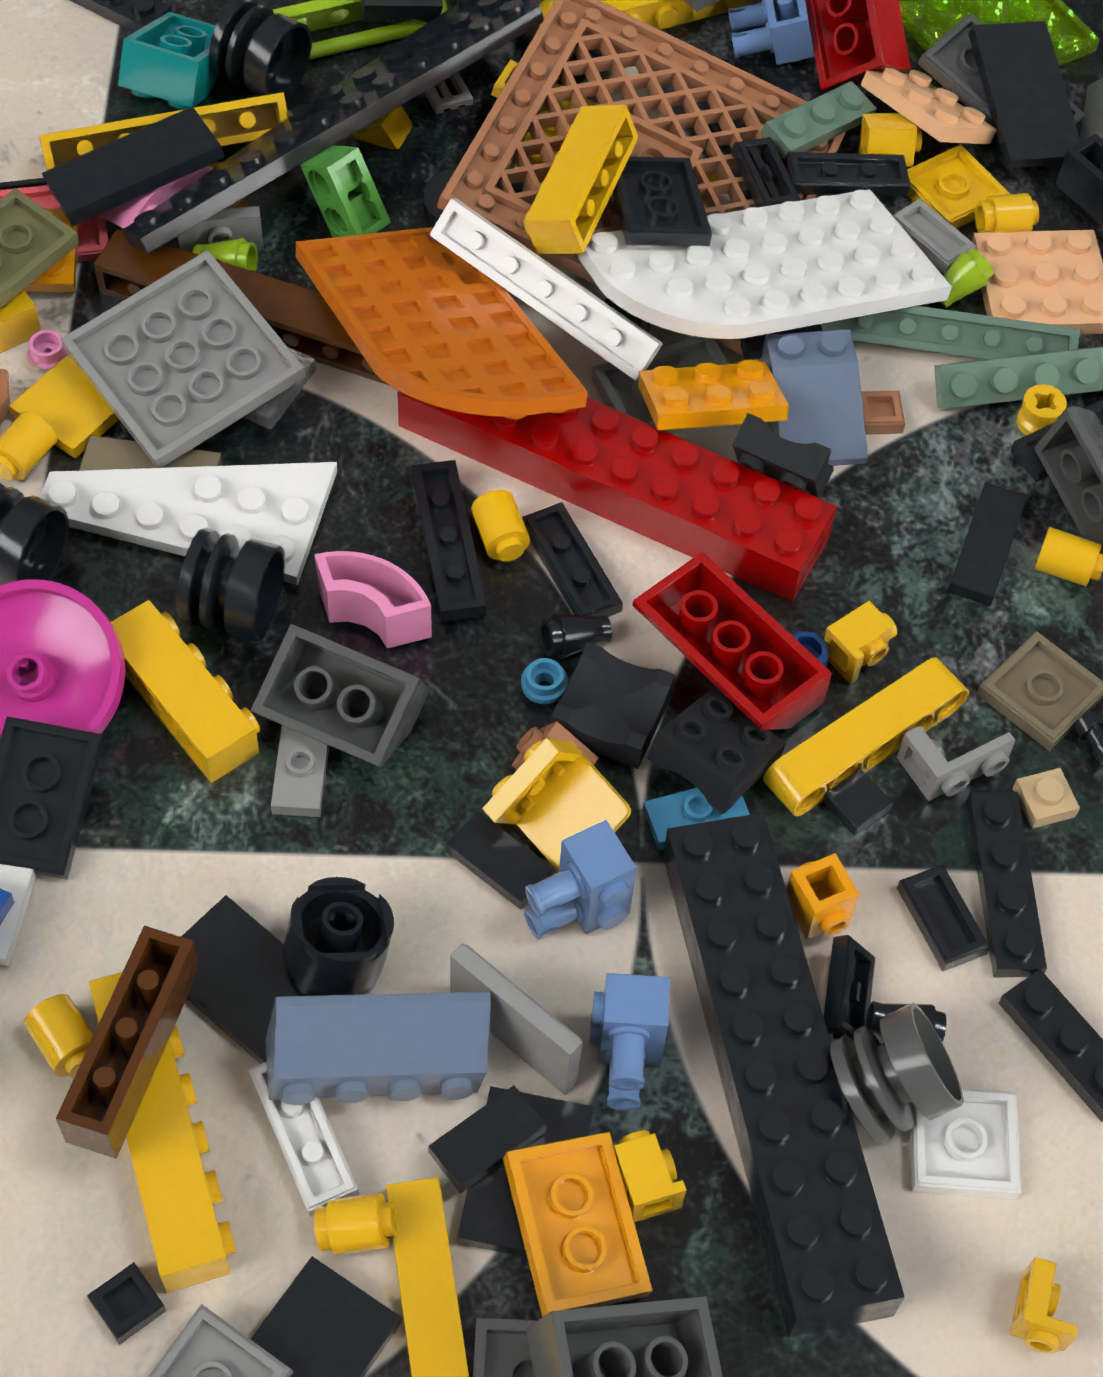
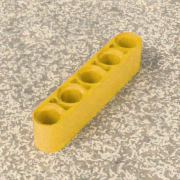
(864, 735)

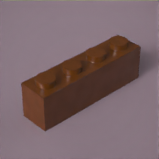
(128, 1042)

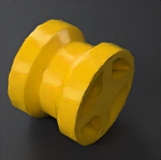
(1040, 408)

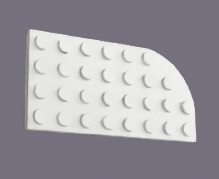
(771, 269)

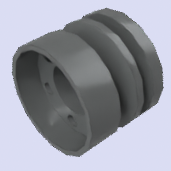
(888, 1076)

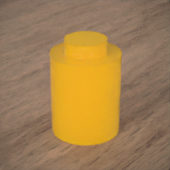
(24, 445)
(500, 525)
(1070, 557)
(59, 1033)

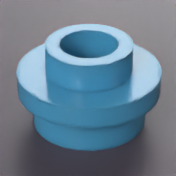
(544, 670)

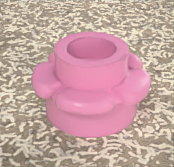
(46, 349)

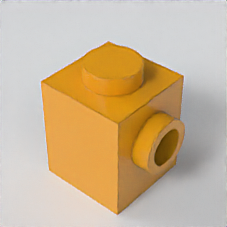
(822, 896)

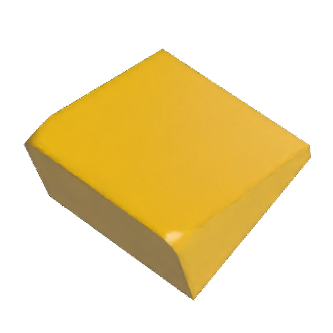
(387, 130)

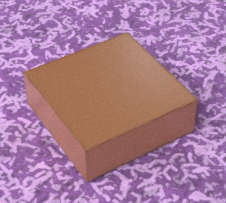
(883, 412)

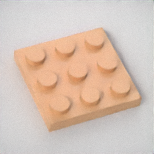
(1045, 277)

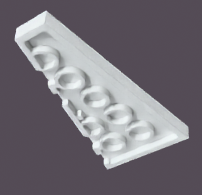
(172, 504)

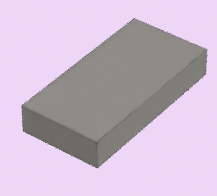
(933, 234)

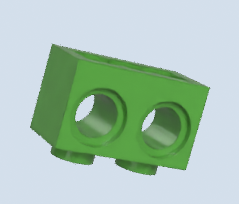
(345, 192)

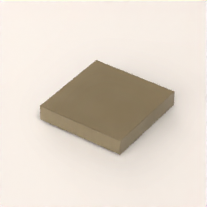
(1042, 690)

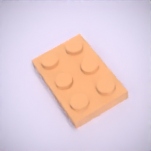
(929, 107)

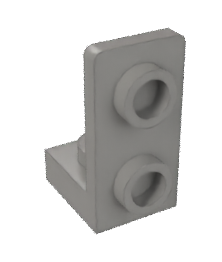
(932, 773)

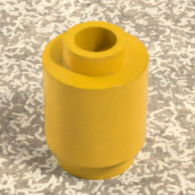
(1006, 213)
(355, 1224)

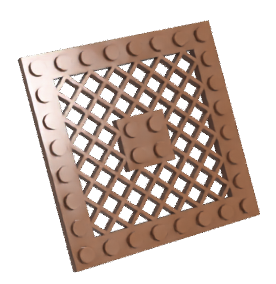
(660, 60)

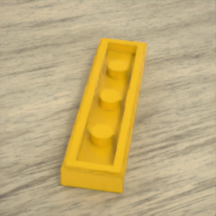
(427, 1281)

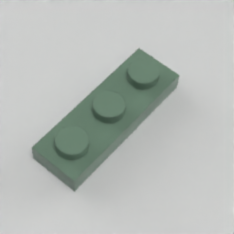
(818, 120)

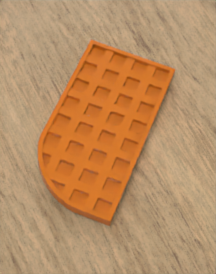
(438, 325)

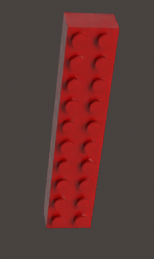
(647, 485)

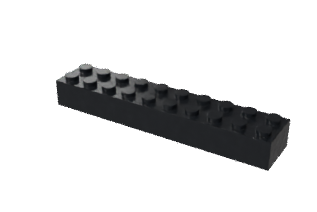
(780, 1079)

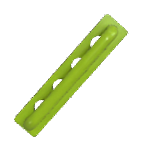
(330, 13)

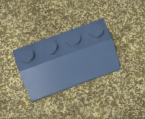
(377, 1046)

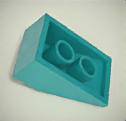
(169, 61)

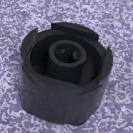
(337, 938)

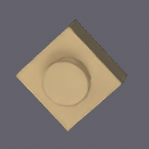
(1046, 798)

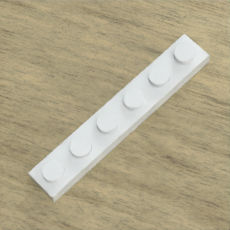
(545, 289)

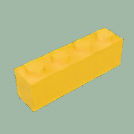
(581, 180)
(184, 693)

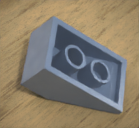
(822, 389)

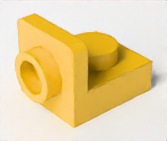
(1034, 1304)

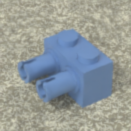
(785, 33)
(590, 888)
(631, 1032)

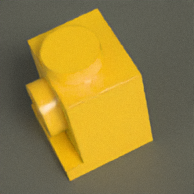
(859, 640)
(648, 1176)

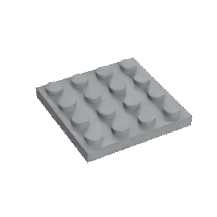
(183, 359)

